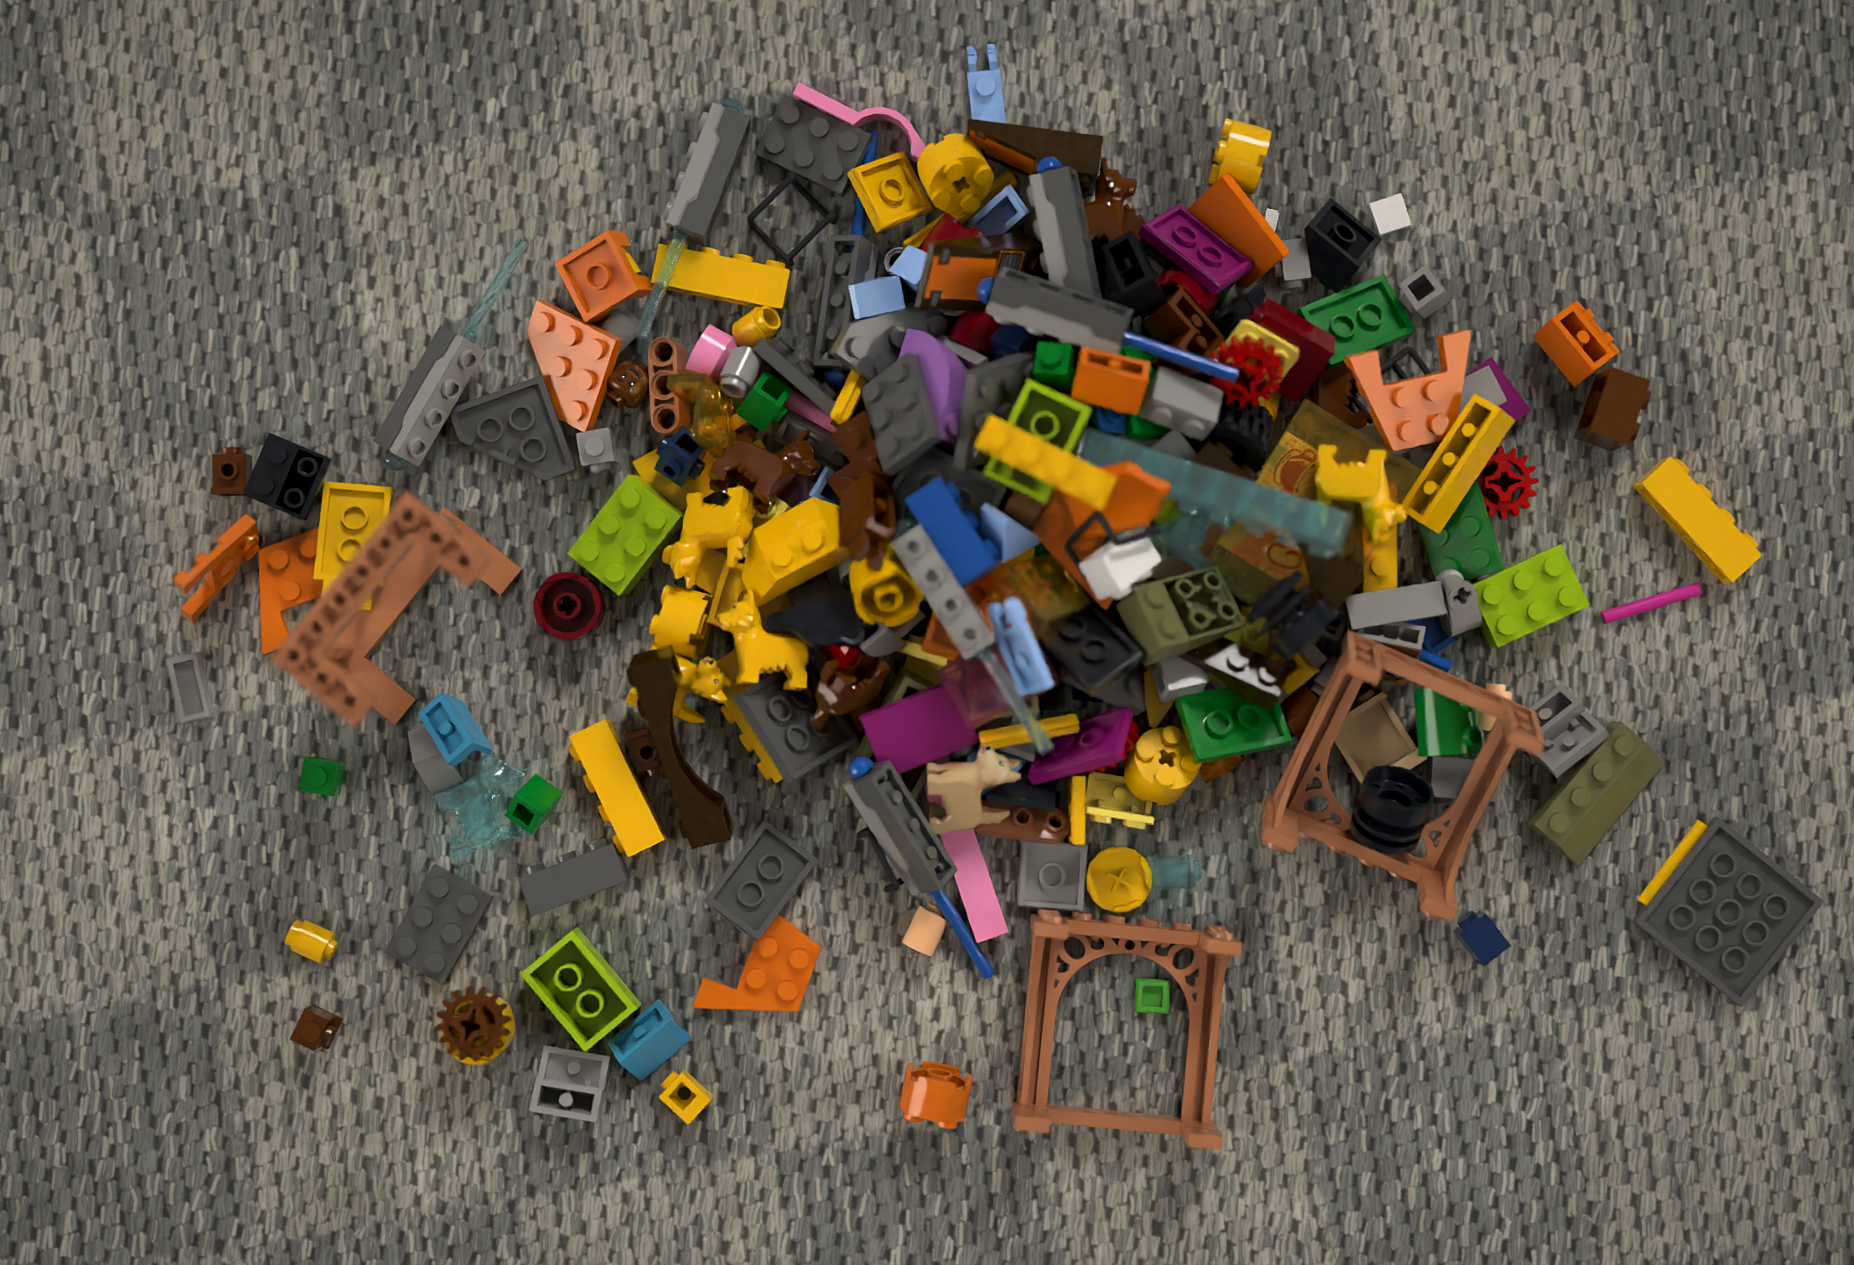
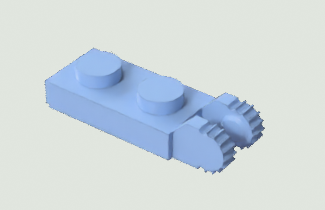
(985, 87)
(1019, 647)

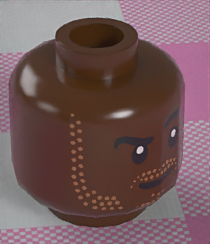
(628, 384)

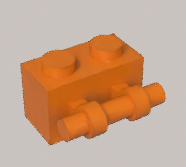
(1576, 343)
(1109, 380)

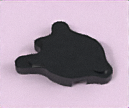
(820, 615)

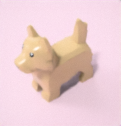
(962, 787)

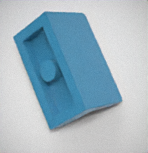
(453, 728)
(648, 1041)

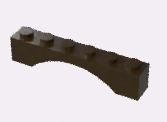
(1331, 577)
(1240, 668)
(702, 809)

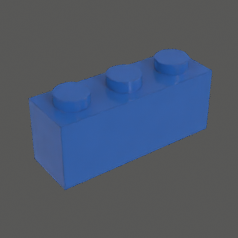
(953, 531)

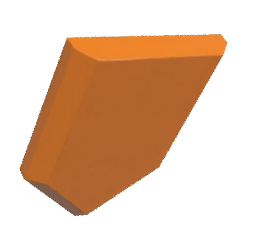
(1130, 504)

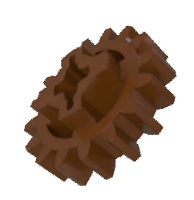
(487, 1026)

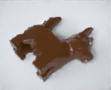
(1107, 211)
(1331, 393)
(762, 471)
(849, 691)

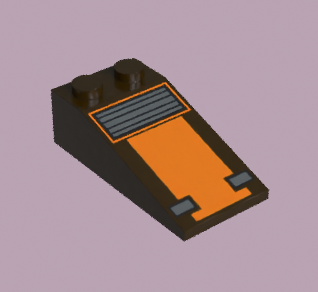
(1025, 146)
(959, 265)

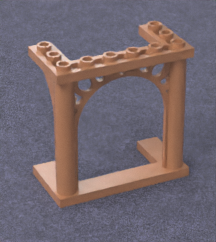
(335, 637)
(1435, 873)
(1211, 956)

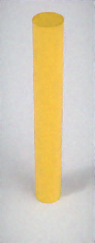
(1672, 862)

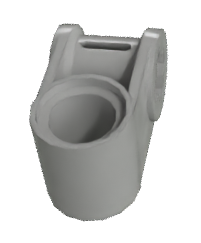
(1460, 604)

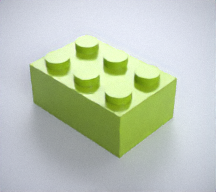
(1050, 419)
(627, 535)
(1528, 596)
(580, 989)

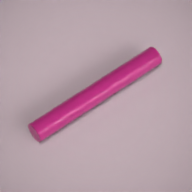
(1650, 603)

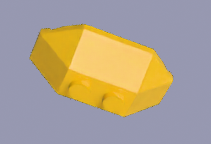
(793, 549)

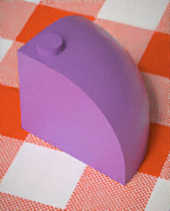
(944, 381)

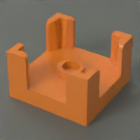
(601, 276)

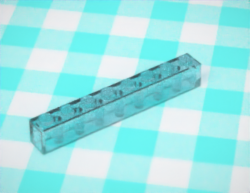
(1227, 495)

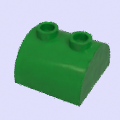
(1445, 725)

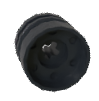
(1291, 615)
(1391, 809)

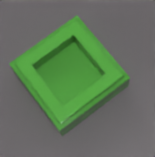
(1152, 995)

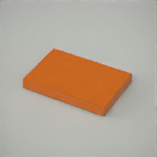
(1239, 222)

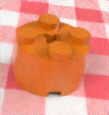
(935, 1094)

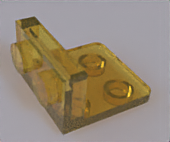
(710, 409)
(1042, 589)

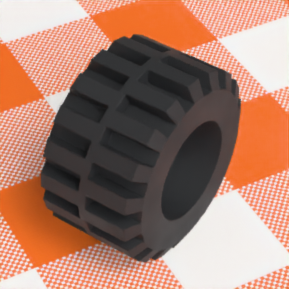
(1242, 431)

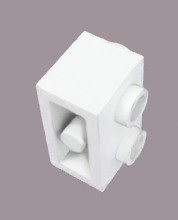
(1115, 567)

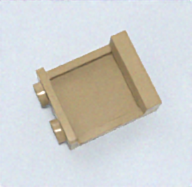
(1375, 737)

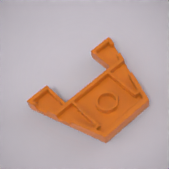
(1418, 407)
(1057, 526)
(218, 567)
(285, 582)
(773, 974)

